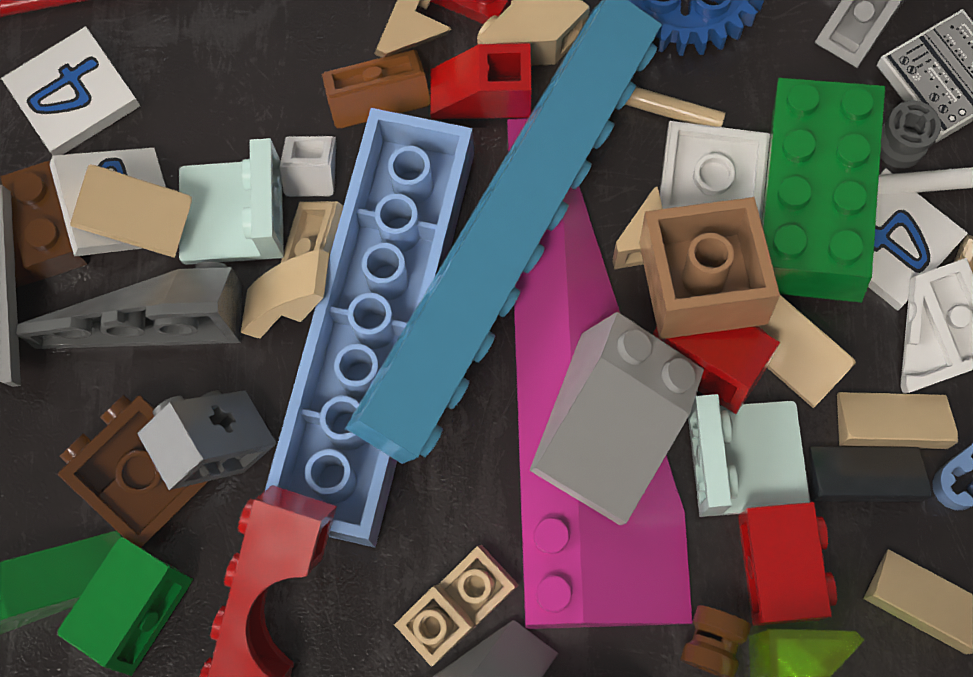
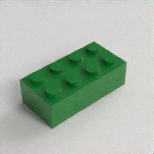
(823, 187)

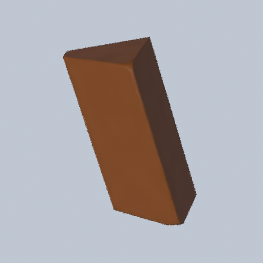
(385, 84)

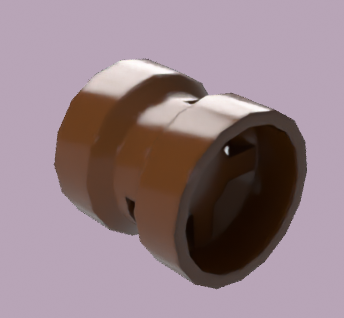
(712, 655)

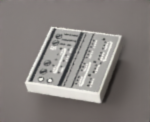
(937, 71)

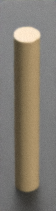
(675, 108)

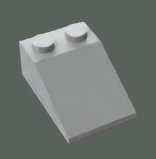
(616, 416)

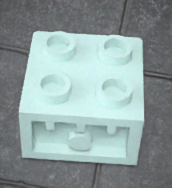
(234, 208)
(746, 456)

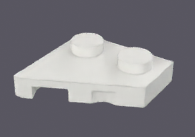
(938, 326)

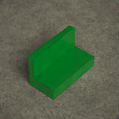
(124, 607)

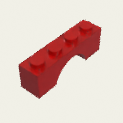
(281, 541)

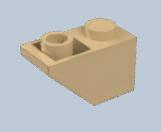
(545, 24)

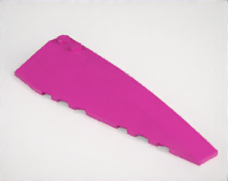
(574, 559)

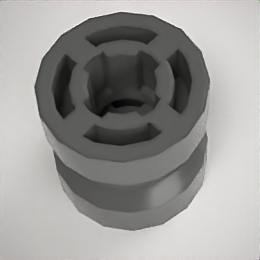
(908, 145)

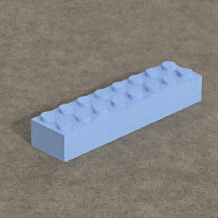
(381, 263)

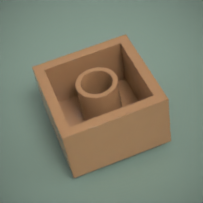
(708, 268)

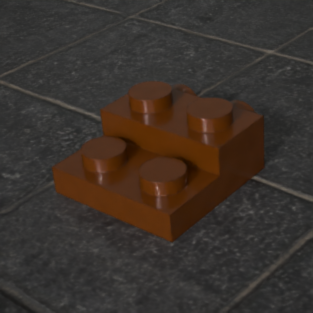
(39, 227)
(119, 475)

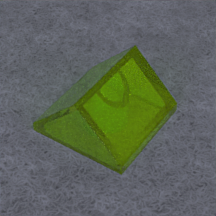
(800, 652)

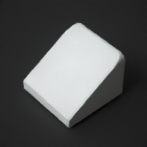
(308, 166)

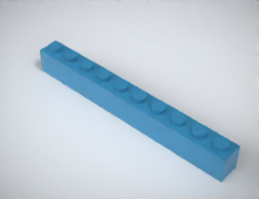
(504, 234)

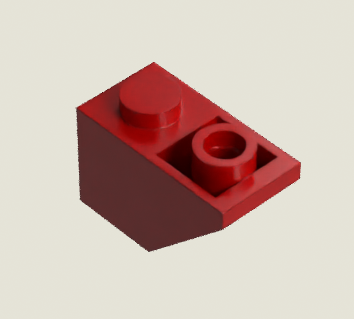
(483, 83)

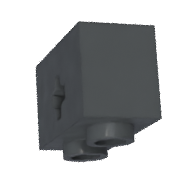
(205, 437)

